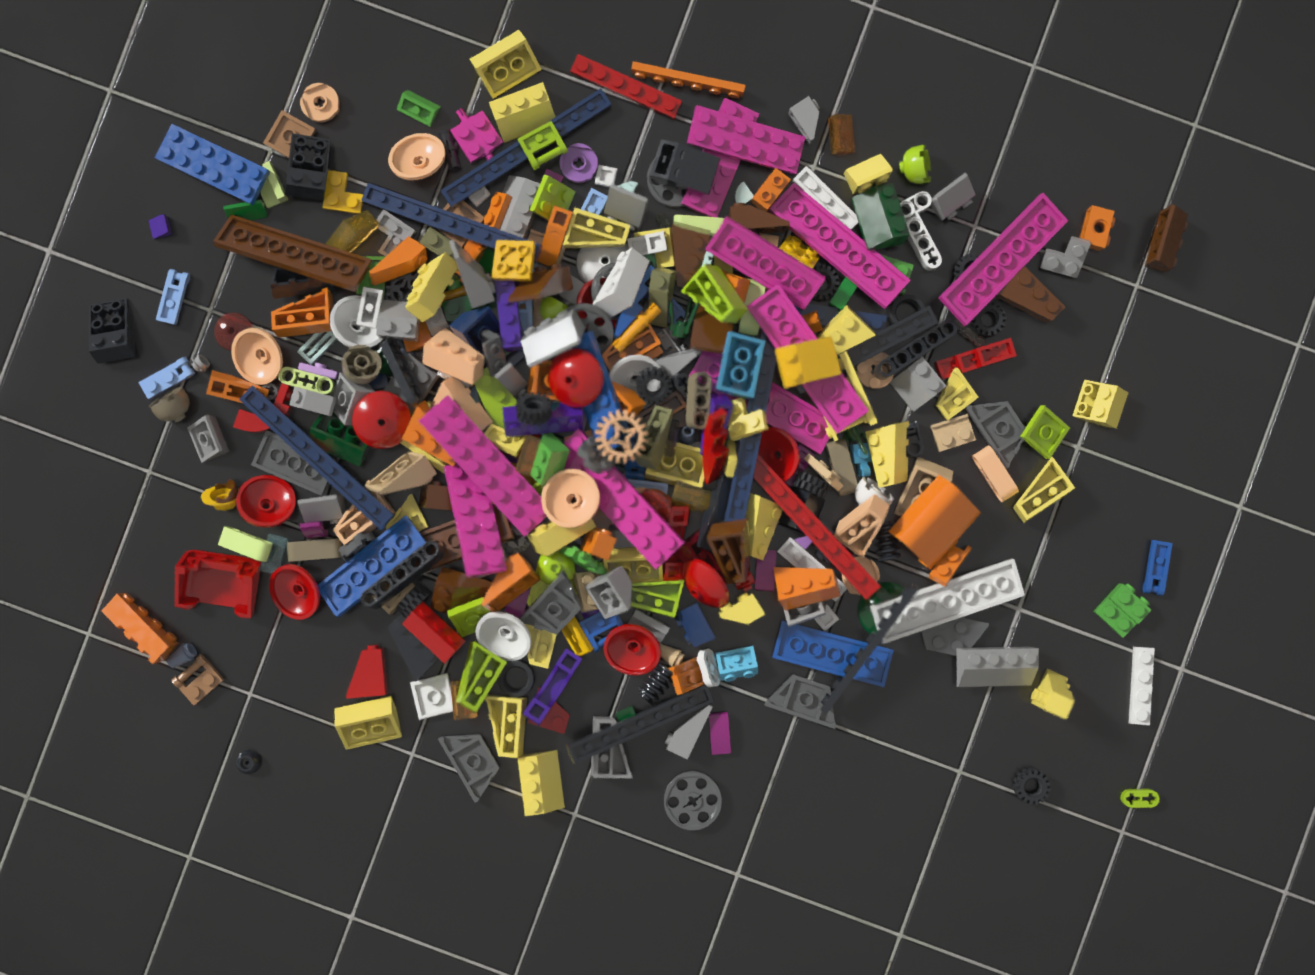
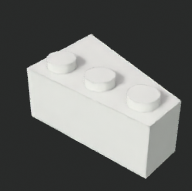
(622, 283)

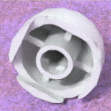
(867, 488)

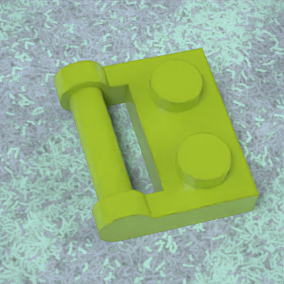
(539, 139)

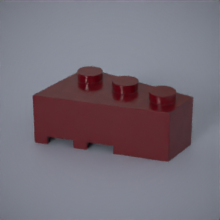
(690, 551)

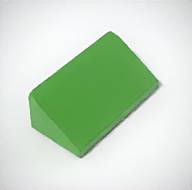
(418, 108)

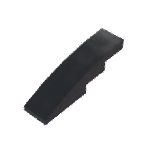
(716, 510)

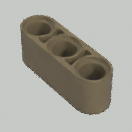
(704, 393)
(842, 465)
(314, 549)

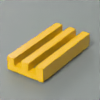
(577, 635)

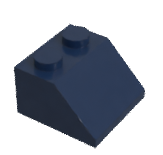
(473, 322)
(695, 625)

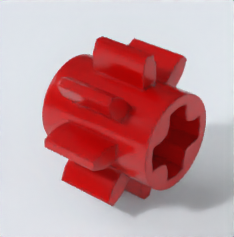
(746, 586)

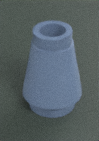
(687, 439)
(182, 655)

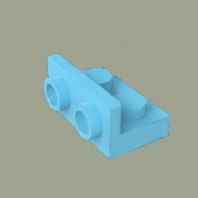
(737, 663)

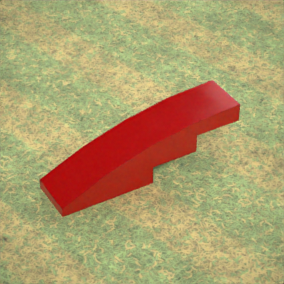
(976, 358)
(713, 446)

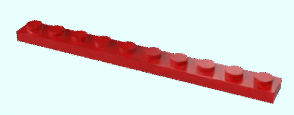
(814, 529)

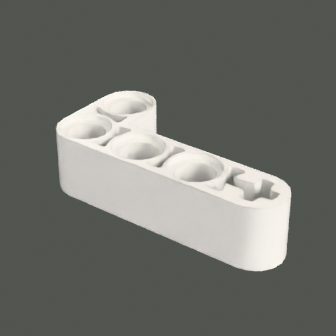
(922, 233)

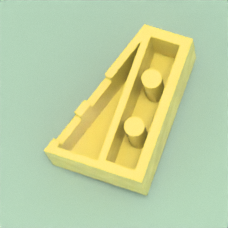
(762, 521)

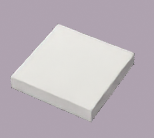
(432, 696)

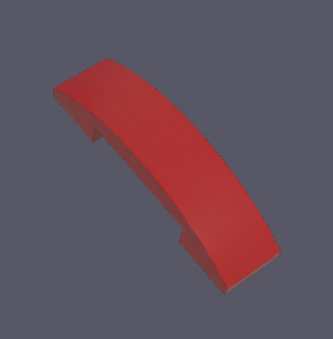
(673, 565)

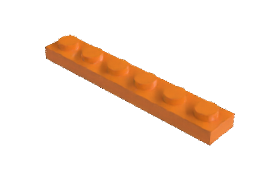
(681, 78)

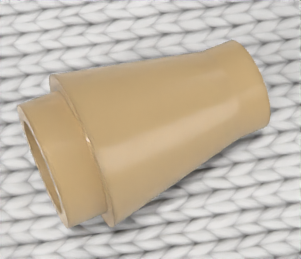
(671, 655)

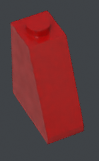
(370, 674)

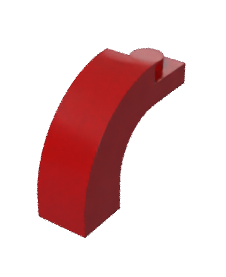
(251, 423)

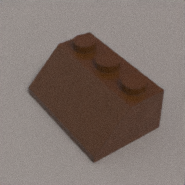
(1167, 239)

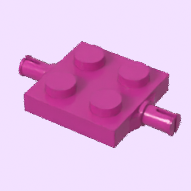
(476, 136)

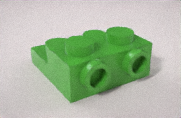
(1123, 609)

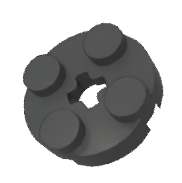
(589, 451)
(360, 542)

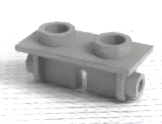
(668, 340)

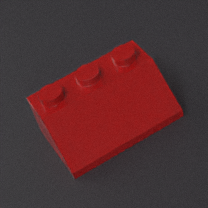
(433, 632)

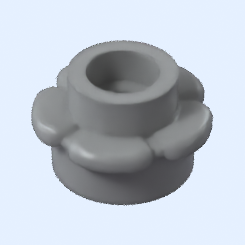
(200, 363)

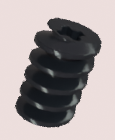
(887, 542)
(656, 683)

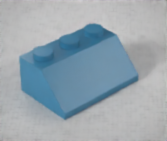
(740, 365)

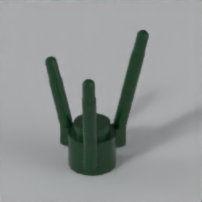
(682, 328)
(855, 434)

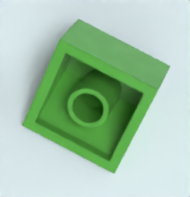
(549, 458)

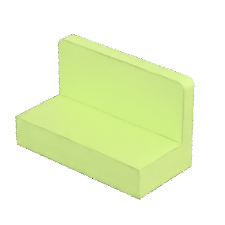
(272, 190)

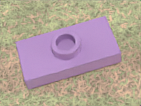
(319, 369)

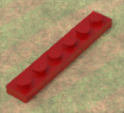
(626, 86)

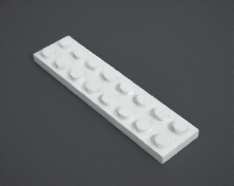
(959, 598)

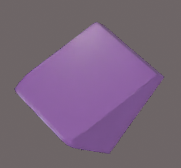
(804, 542)

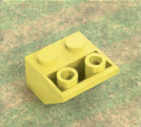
(868, 173)
(1100, 403)
(744, 610)

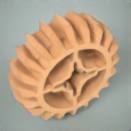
(625, 445)

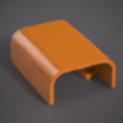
(935, 521)

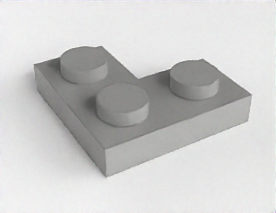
(395, 229)
(1068, 262)

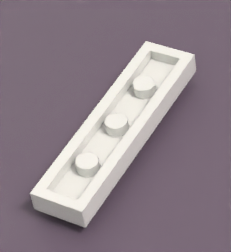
(824, 196)
(802, 559)
(1141, 685)

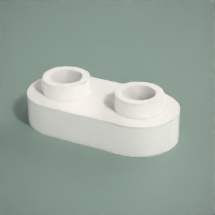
(708, 668)

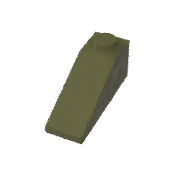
(661, 292)
(658, 430)

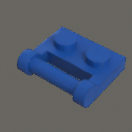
(597, 624)

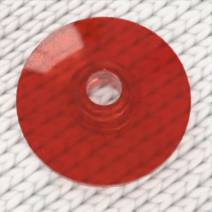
(227, 321)

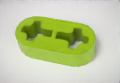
(1140, 803)

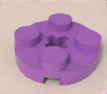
(585, 172)

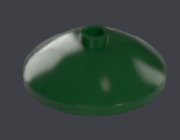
(885, 592)

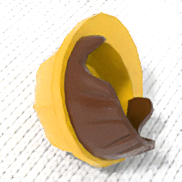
(221, 496)

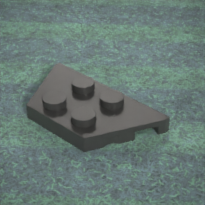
(999, 428)
(554, 606)
(953, 635)
(802, 699)
(471, 761)

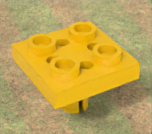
(800, 251)
(513, 260)

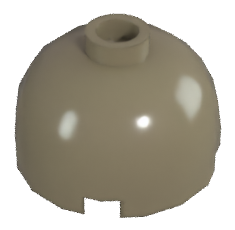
(361, 364)
(171, 406)

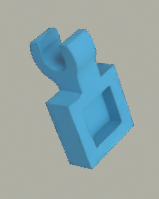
(860, 459)

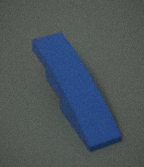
(626, 316)

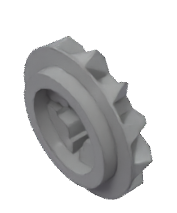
(512, 546)

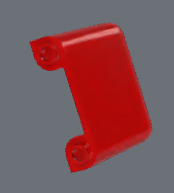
(217, 581)

